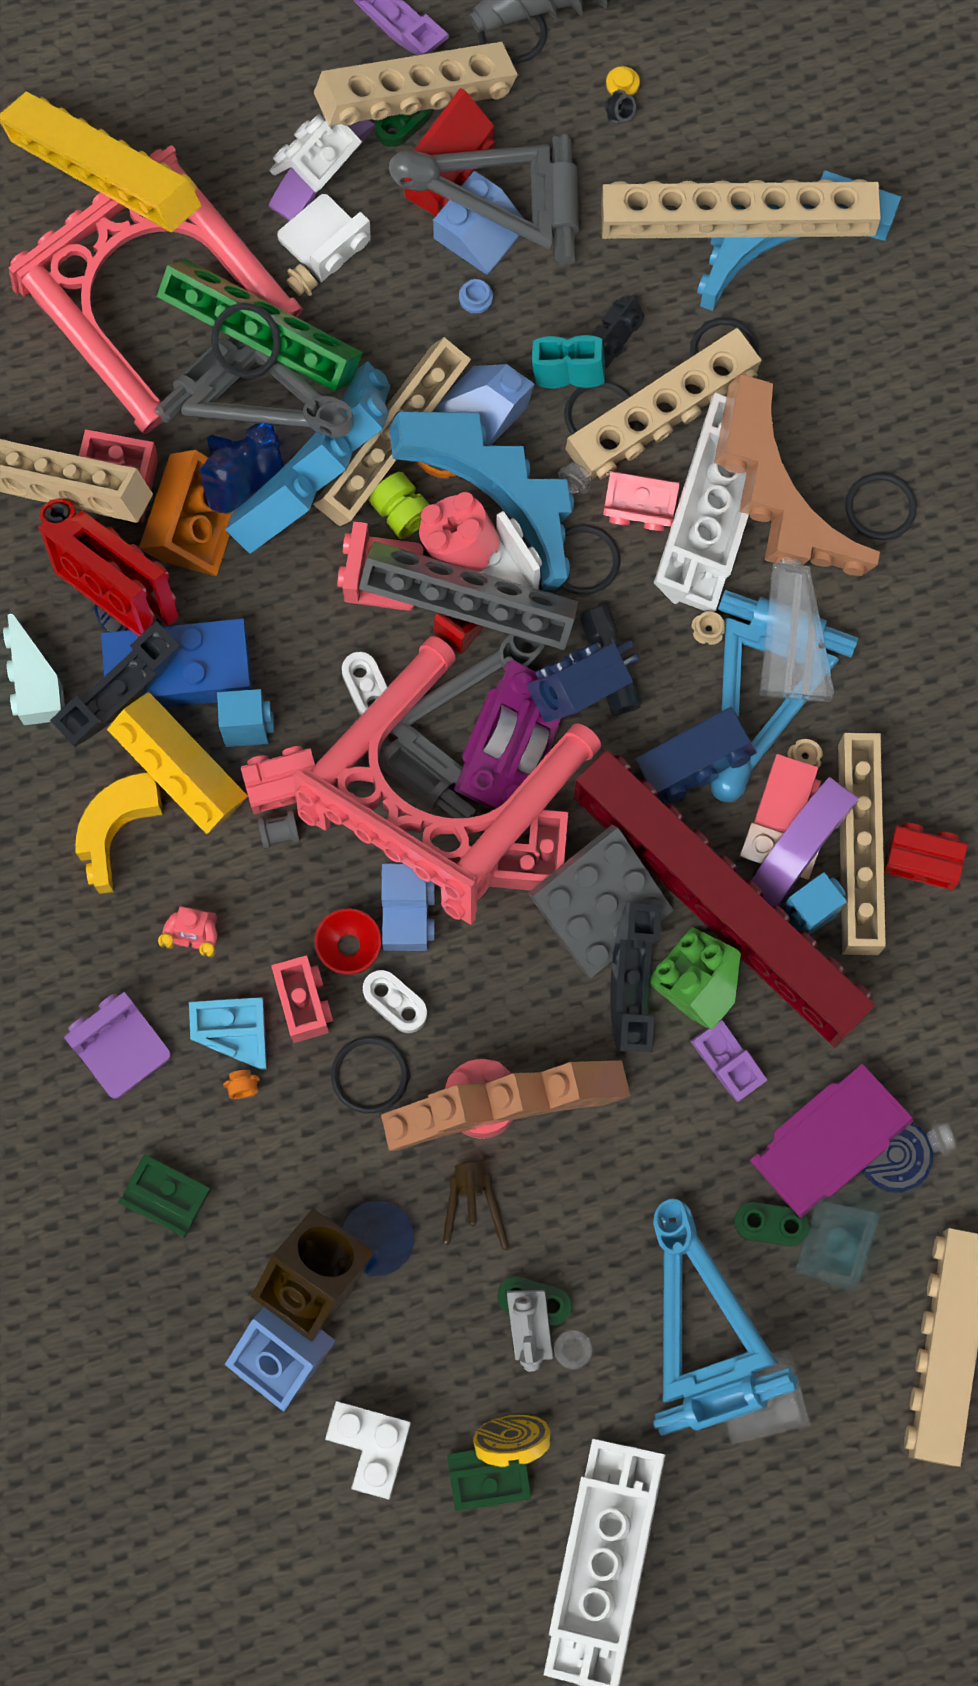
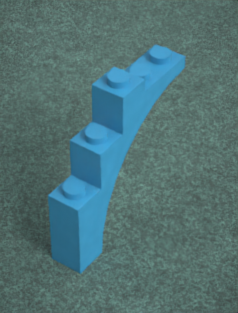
(734, 253)
(314, 466)
(501, 472)

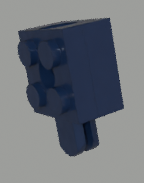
(581, 679)

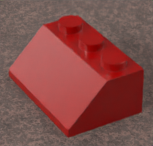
(456, 130)

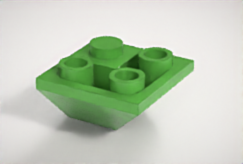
(699, 977)

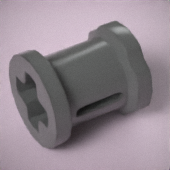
(278, 829)

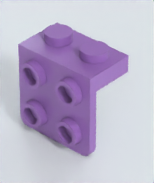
(118, 1045)

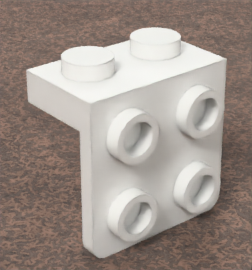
(324, 236)

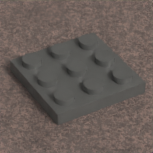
(589, 895)

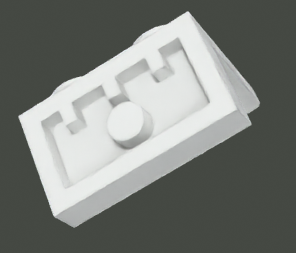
(316, 151)
(513, 558)

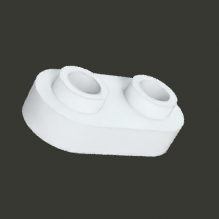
(363, 688)
(395, 1002)

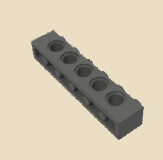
(468, 595)

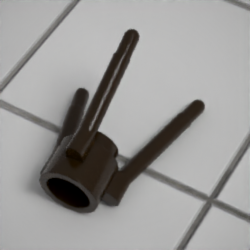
(470, 1181)

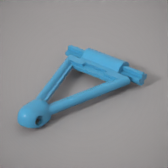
(733, 781)
(725, 1387)

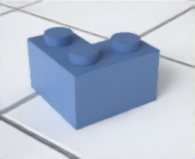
(406, 909)

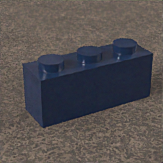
(697, 756)

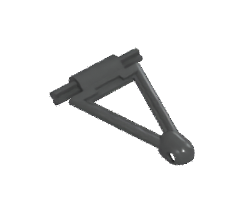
(552, 189)
(207, 380)
(421, 764)

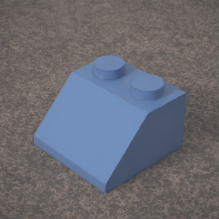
(472, 235)
(277, 1358)

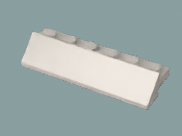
(705, 524)
(603, 1565)

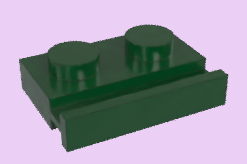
(164, 1195)
(482, 1484)

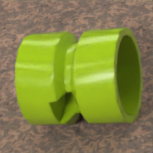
(397, 500)

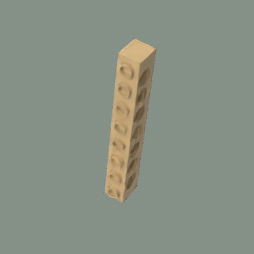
(724, 220)

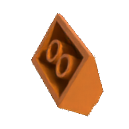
(181, 523)

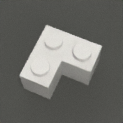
(381, 1444)

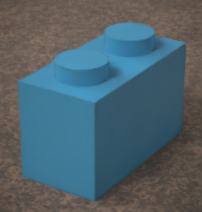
(244, 717)
(815, 904)

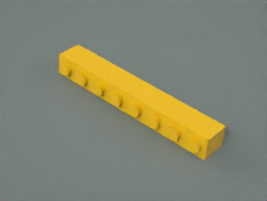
(101, 161)

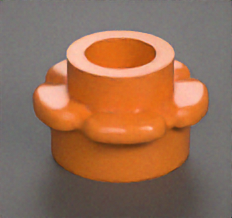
(241, 1084)

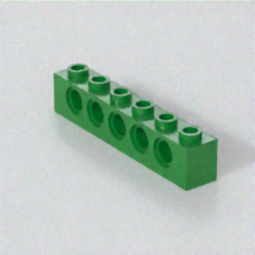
(301, 346)

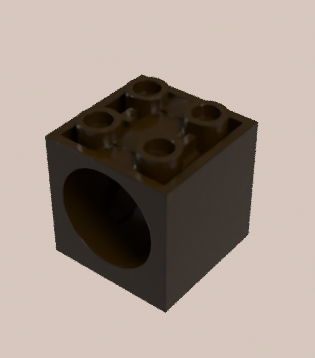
(289, 1281)

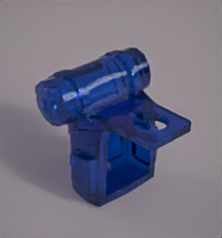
(240, 466)

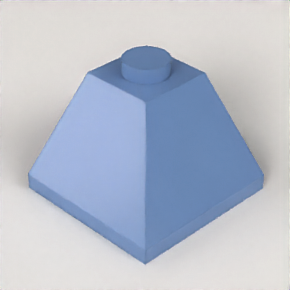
(494, 393)

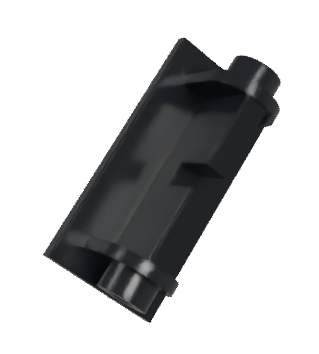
(624, 319)

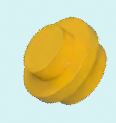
(622, 79)

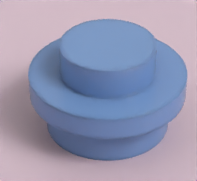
(475, 296)

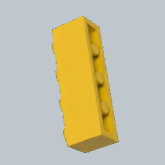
(177, 762)

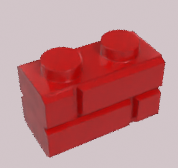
(925, 856)

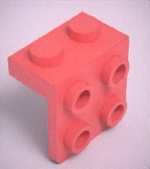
(349, 577)

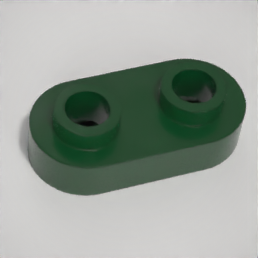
(404, 124)
(771, 1224)
(550, 1292)

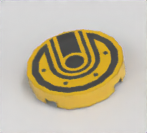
(512, 1439)

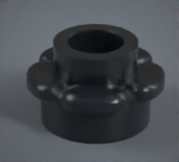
(624, 111)

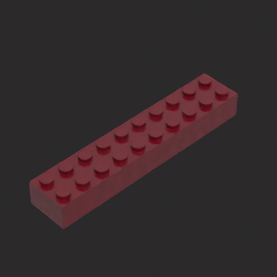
(723, 899)

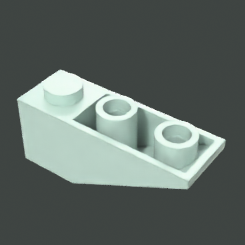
(37, 686)

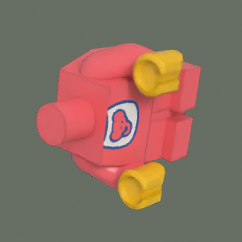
(191, 927)

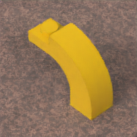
(110, 810)

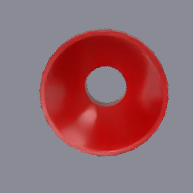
(347, 923)

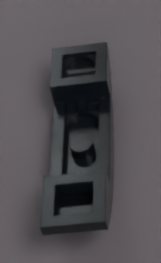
(119, 688)
(631, 977)

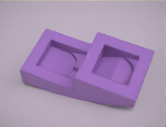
(728, 1061)

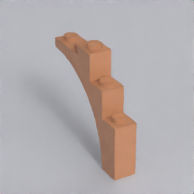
(768, 494)
(505, 1099)

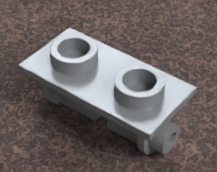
(530, 1327)

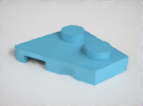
(231, 1028)

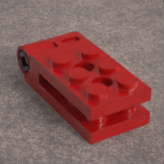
(106, 568)

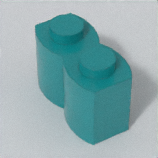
(569, 361)

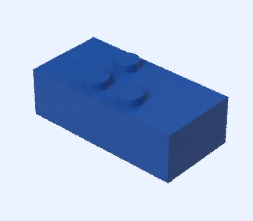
(210, 661)

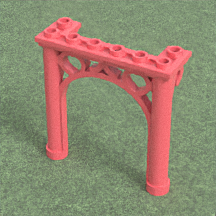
(30, 275)
(460, 873)

